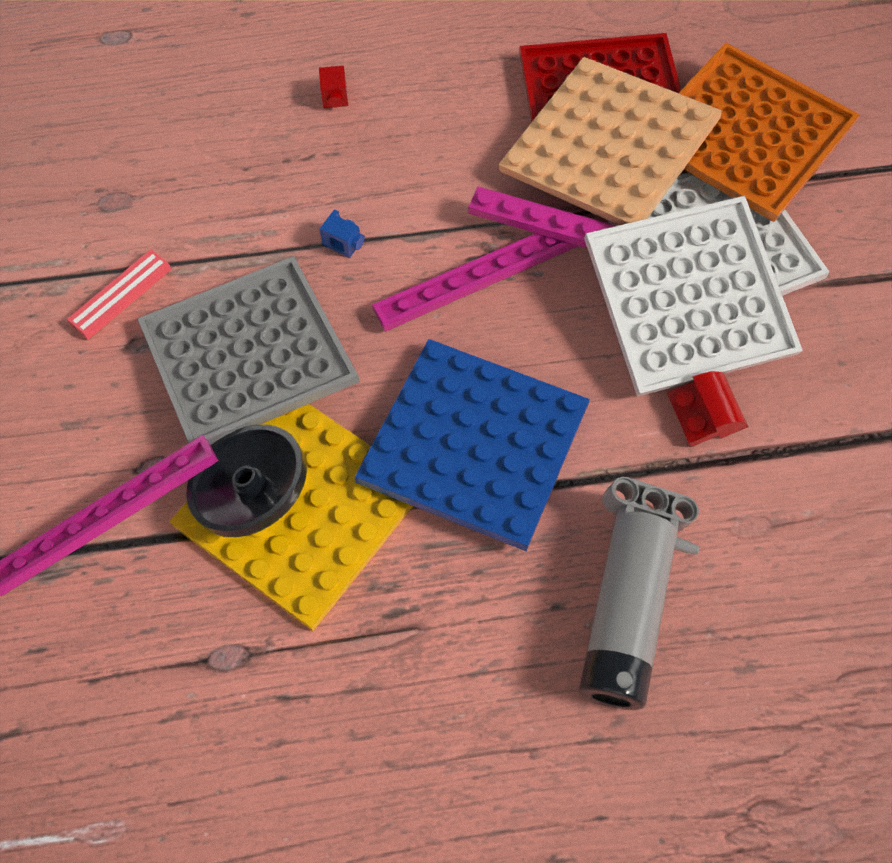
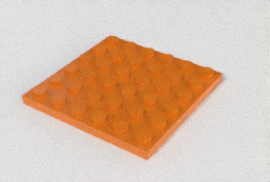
(768, 131)

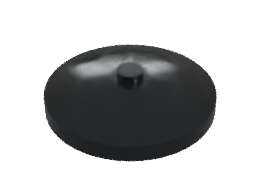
(252, 482)

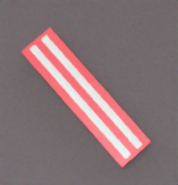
(119, 294)

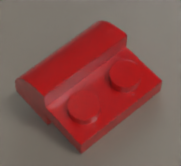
(707, 408)

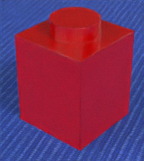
(333, 86)

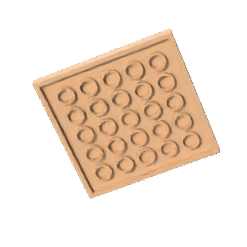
(610, 142)

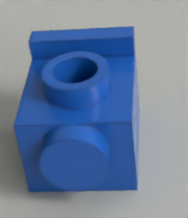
(341, 234)

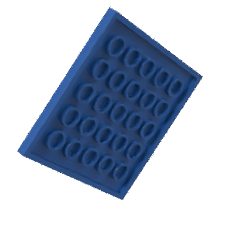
(474, 443)

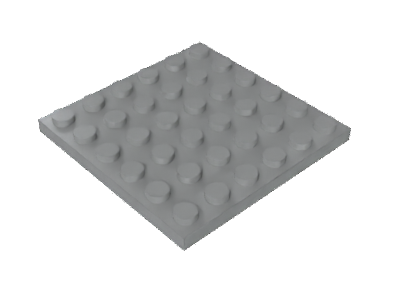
(246, 352)

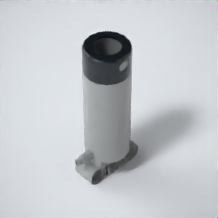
(633, 591)

